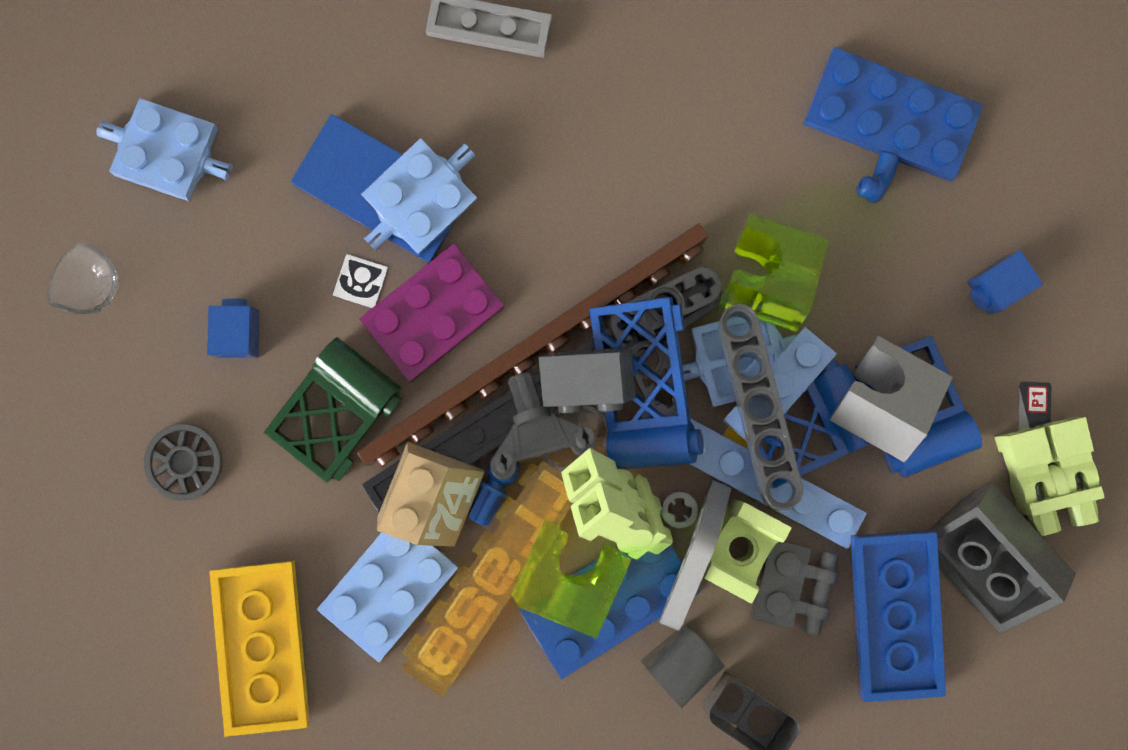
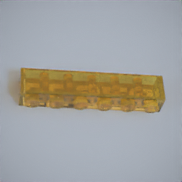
(488, 583)

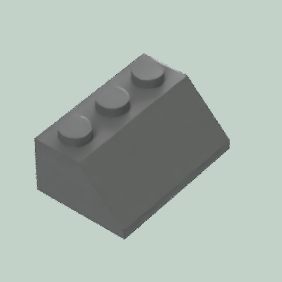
(1000, 559)

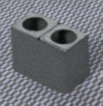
(683, 664)
(780, 739)

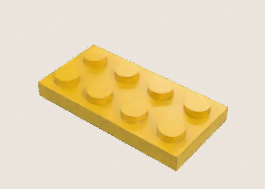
(259, 648)

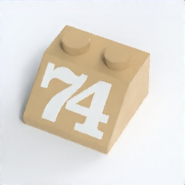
(428, 498)

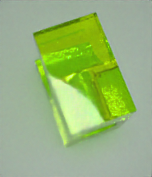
(793, 270)
(568, 599)

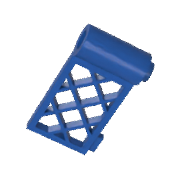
(660, 438)

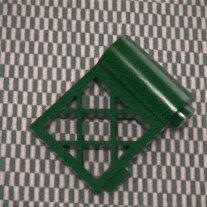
(354, 384)

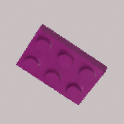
(431, 313)

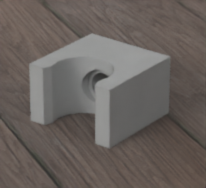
(900, 408)

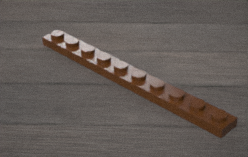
(520, 357)

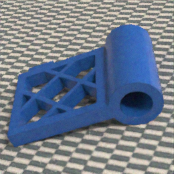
(824, 395)
(951, 432)

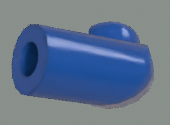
(875, 187)

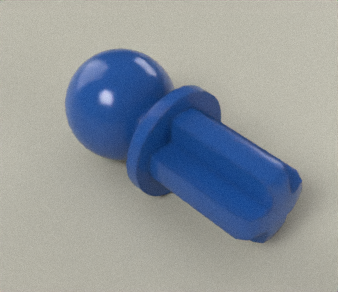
(490, 497)

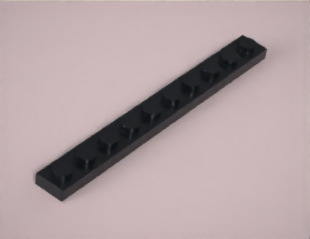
(491, 424)

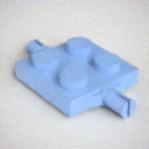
(164, 150)
(419, 196)
(711, 363)

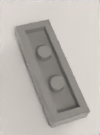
(490, 26)

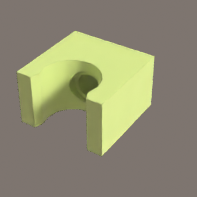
(762, 533)

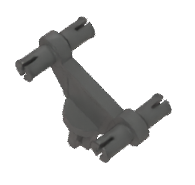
(535, 431)

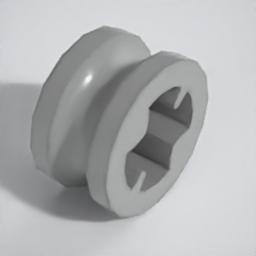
(688, 500)

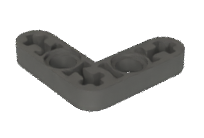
(652, 321)

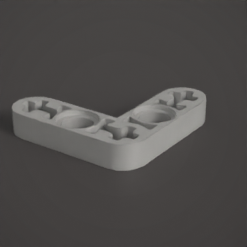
(698, 555)

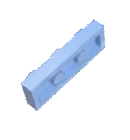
(792, 374)

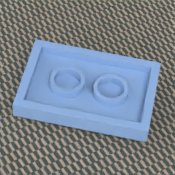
(386, 592)

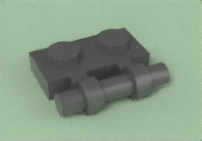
(782, 586)

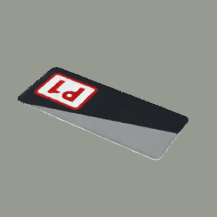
(1034, 404)

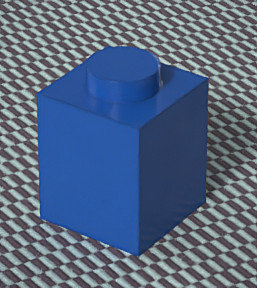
(1003, 283)
(233, 330)

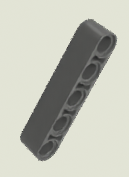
(761, 386)

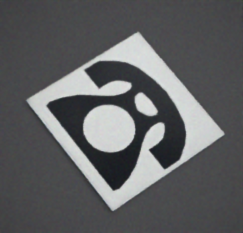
(360, 281)

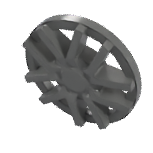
(182, 462)

